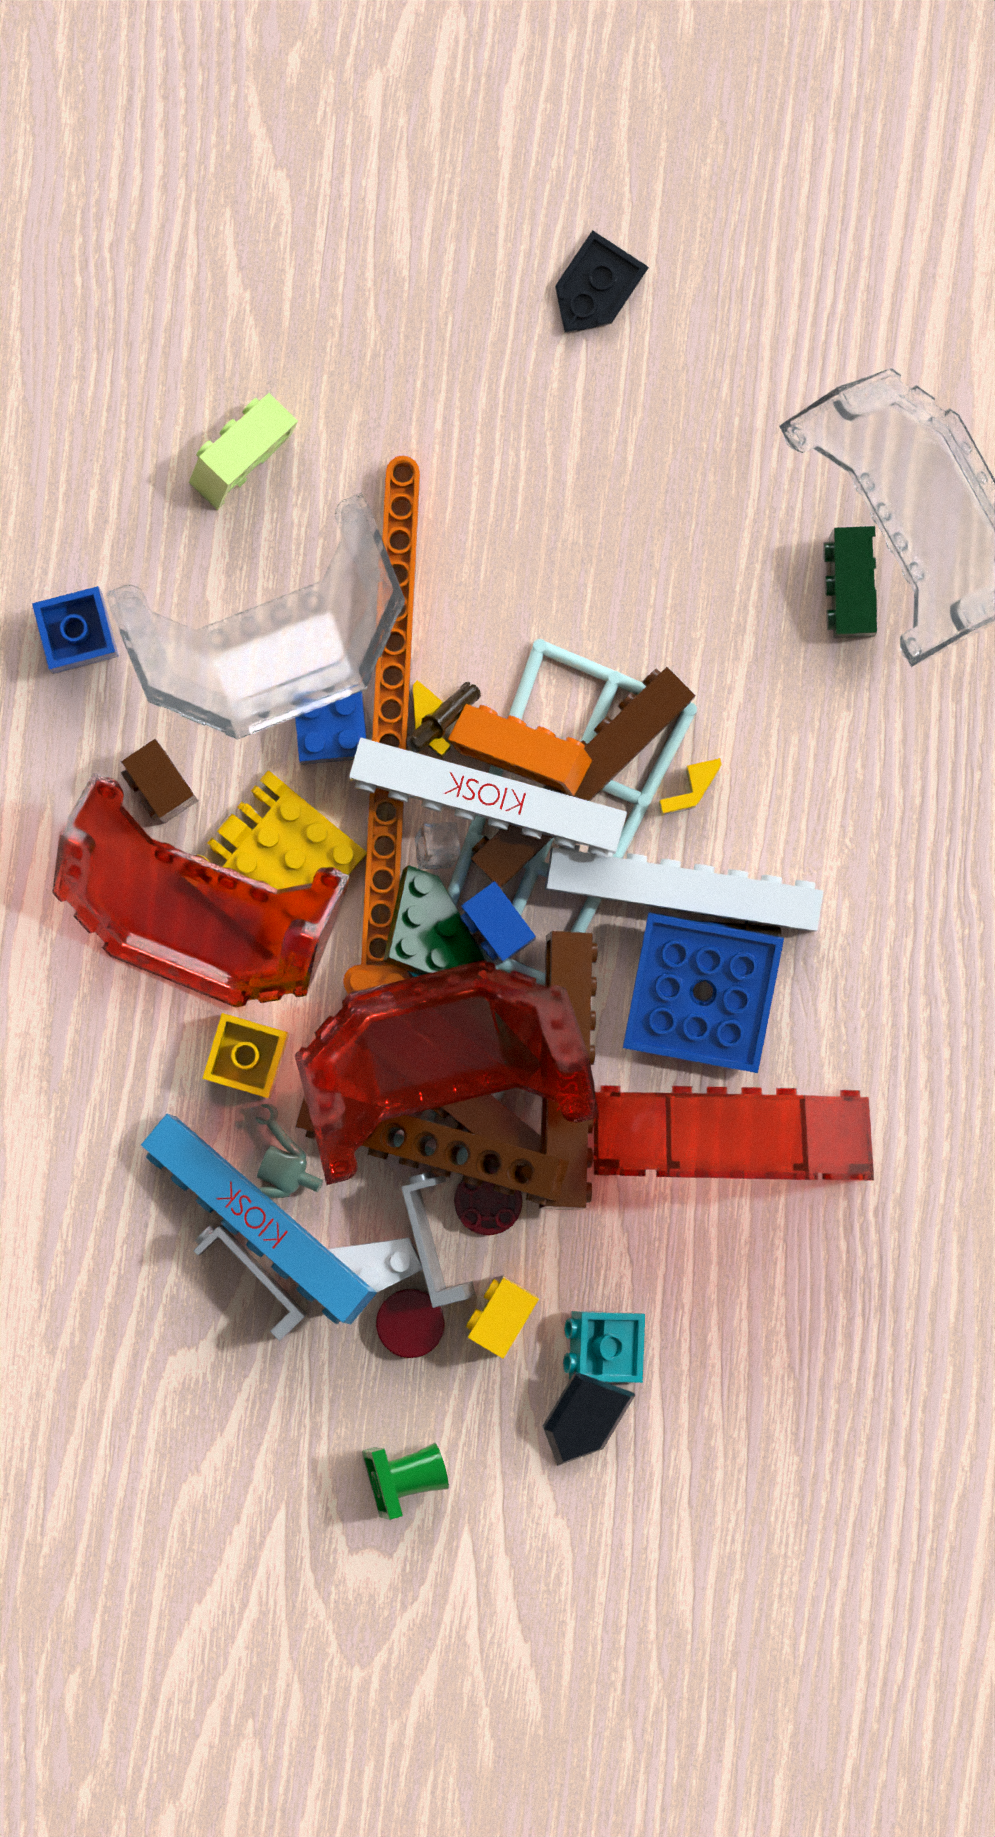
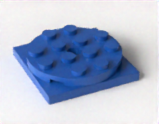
(714, 1031)

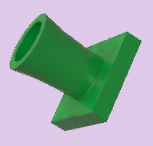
(403, 1477)

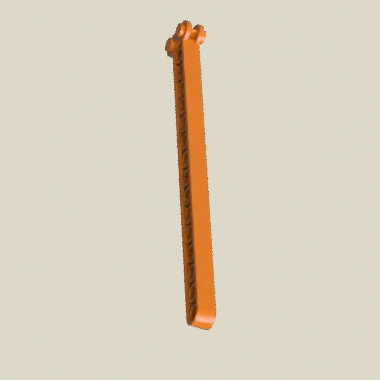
(373, 970)

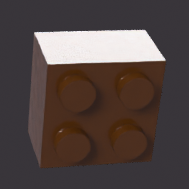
(159, 782)

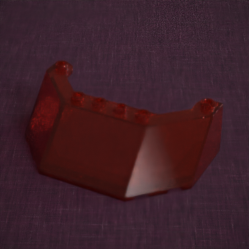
(187, 914)
(439, 1045)
(732, 1134)

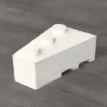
(381, 1262)

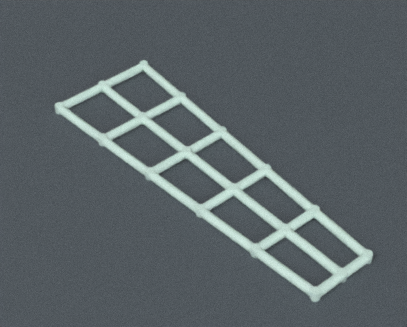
(536, 865)

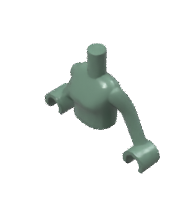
(284, 1168)

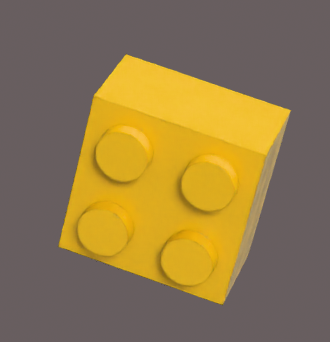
(246, 1055)
(502, 1316)

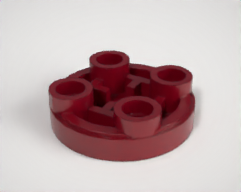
(486, 1210)
(410, 1323)

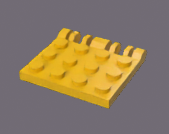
(286, 842)

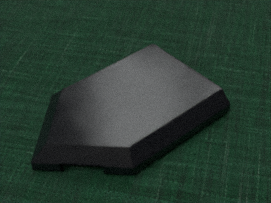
(597, 284)
(585, 1417)

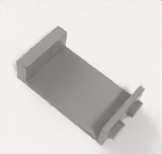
(425, 1244)
(296, 1312)

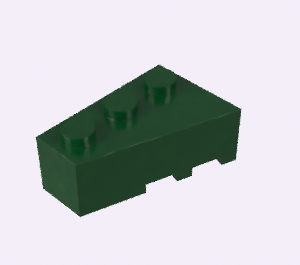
(851, 582)

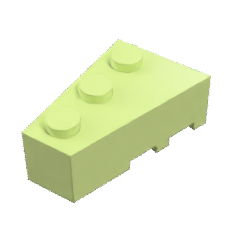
(241, 448)

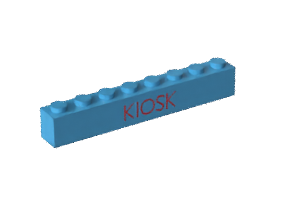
(258, 1219)

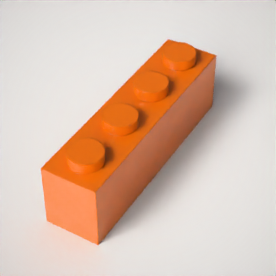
(520, 749)

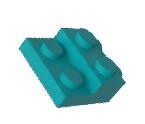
(606, 1345)

